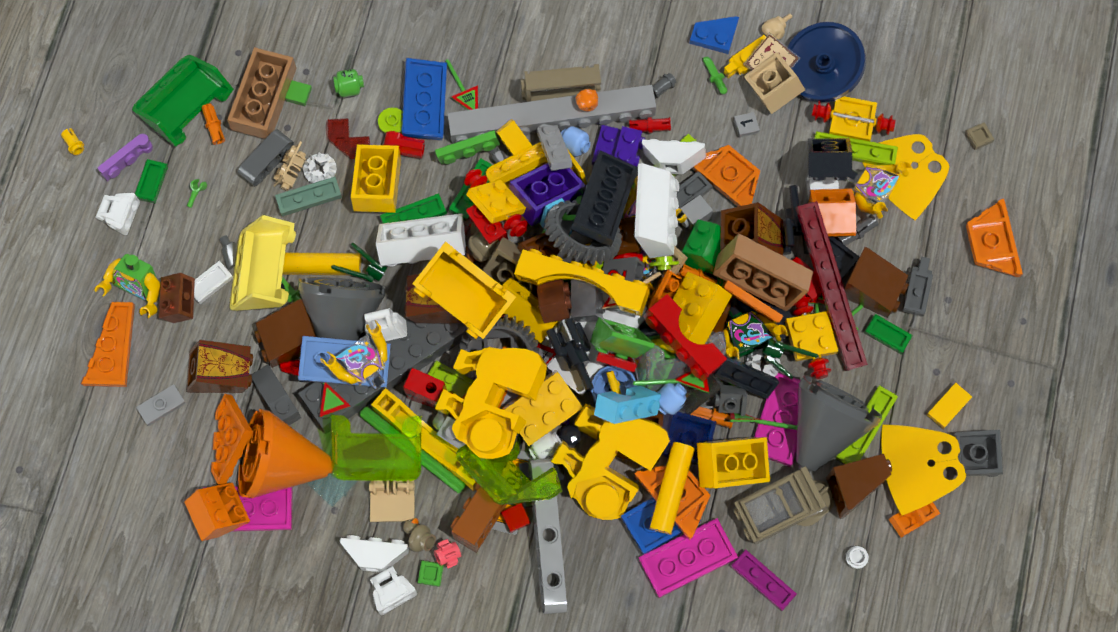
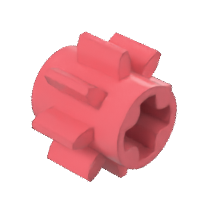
(447, 553)

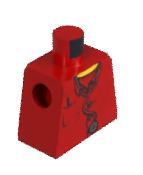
(420, 388)

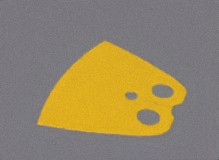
(918, 189)
(911, 479)

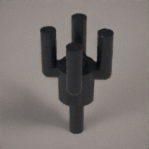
(792, 224)
(574, 350)

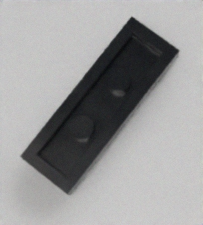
(747, 377)

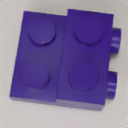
(620, 143)

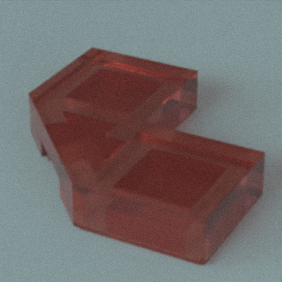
(339, 136)

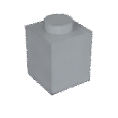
(695, 210)

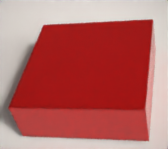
(516, 518)

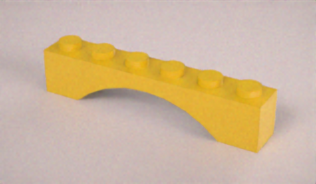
(539, 269)
(396, 412)

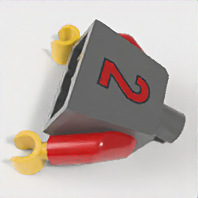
(628, 265)

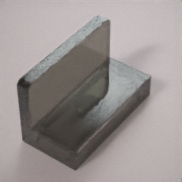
(696, 398)

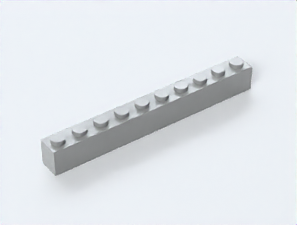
(562, 111)

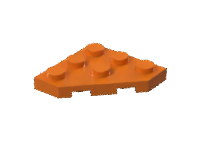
(230, 439)

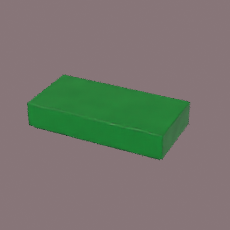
(151, 181)
(888, 334)

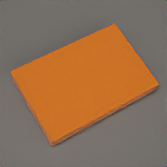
(752, 302)

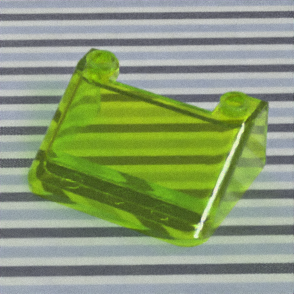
(375, 454)
(505, 481)

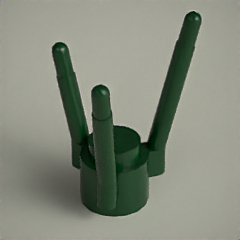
(374, 269)
(775, 349)

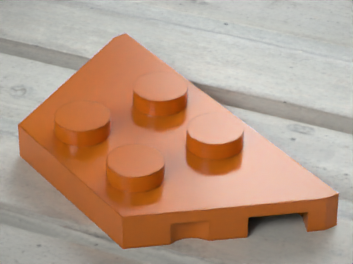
(730, 174)
(994, 241)
(692, 501)

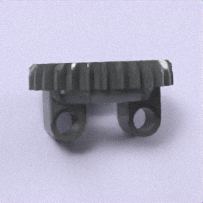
(574, 247)
(503, 328)

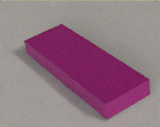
(763, 580)

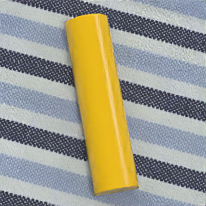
(320, 263)
(672, 488)

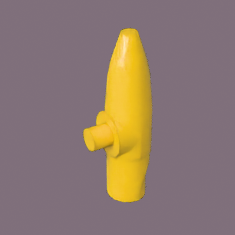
(614, 384)

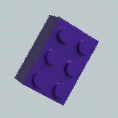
(544, 187)

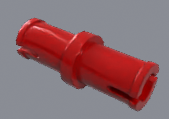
(650, 125)

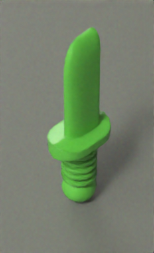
(715, 76)
(293, 295)

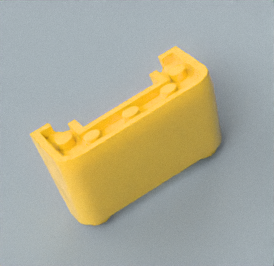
(463, 290)

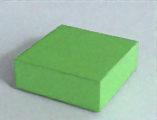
(298, 93)
(430, 574)

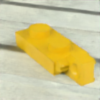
(736, 62)

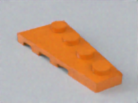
(112, 350)

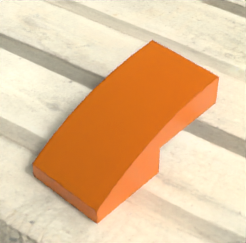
(913, 520)

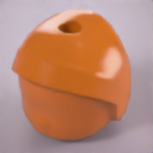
(587, 100)

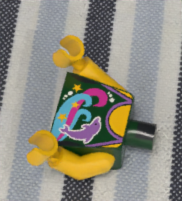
(749, 332)

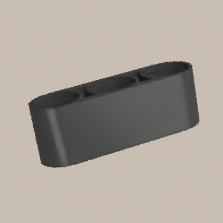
(265, 157)

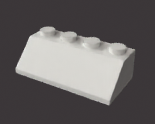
(656, 211)
(418, 239)

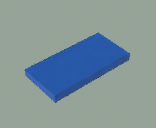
(424, 99)

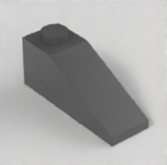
(275, 395)

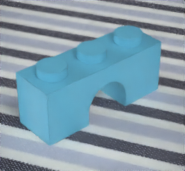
(619, 408)

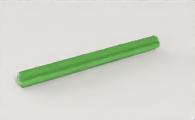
(426, 460)

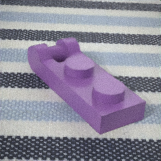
(125, 156)

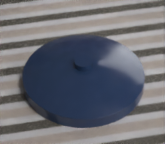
(829, 61)

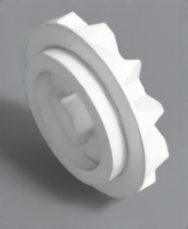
(322, 159)
(756, 357)

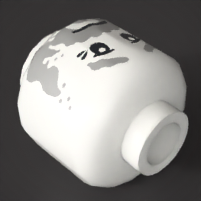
(545, 446)

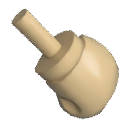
(776, 26)

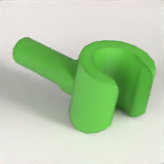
(194, 186)

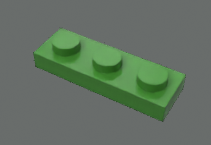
(467, 148)

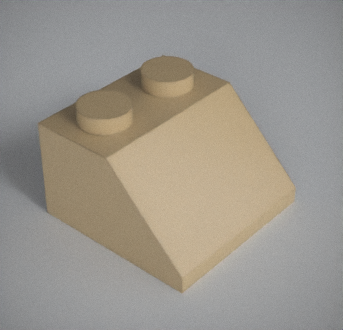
(774, 83)

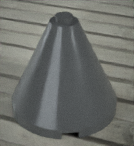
(339, 305)
(828, 422)

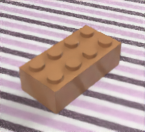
(262, 93)
(763, 272)

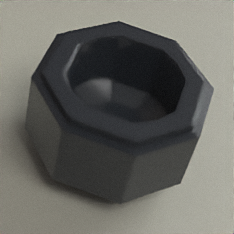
(570, 435)

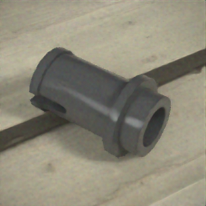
(664, 84)

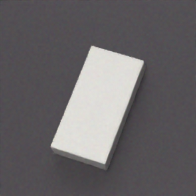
(211, 281)

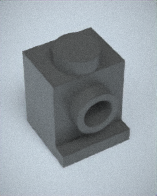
(731, 399)

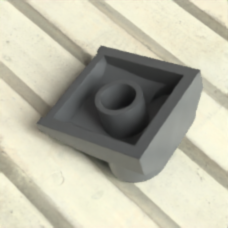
(981, 452)

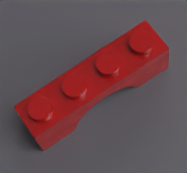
(701, 358)

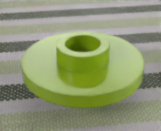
(390, 120)
(664, 263)

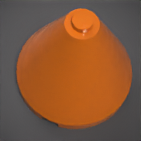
(278, 458)

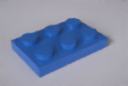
(638, 524)

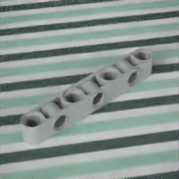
(548, 552)

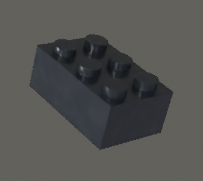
(829, 158)

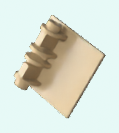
(292, 161)
(391, 500)

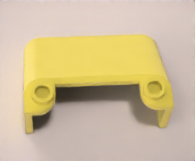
(260, 264)

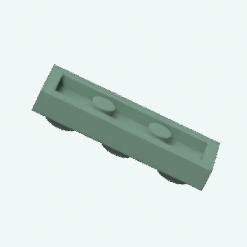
(308, 196)

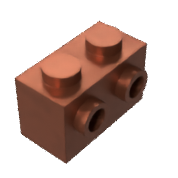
(176, 298)
(554, 300)

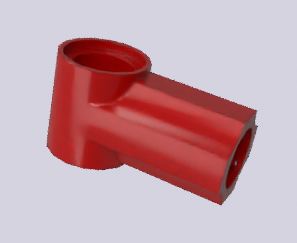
(408, 146)

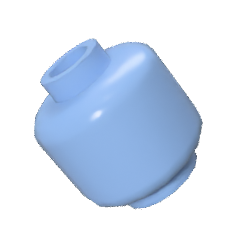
(576, 140)
(672, 398)

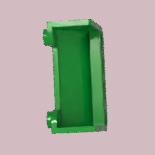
(180, 97)

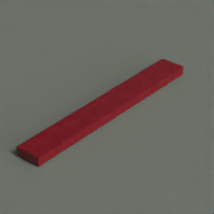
(831, 286)

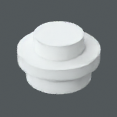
(857, 557)

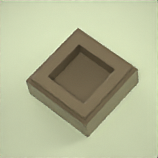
(979, 136)

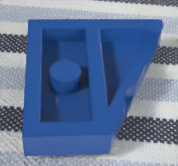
(715, 34)

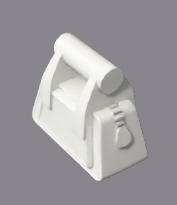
(121, 211)
(392, 324)
(392, 593)

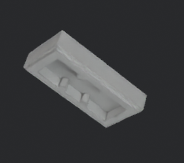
(161, 405)

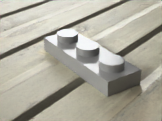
(554, 147)

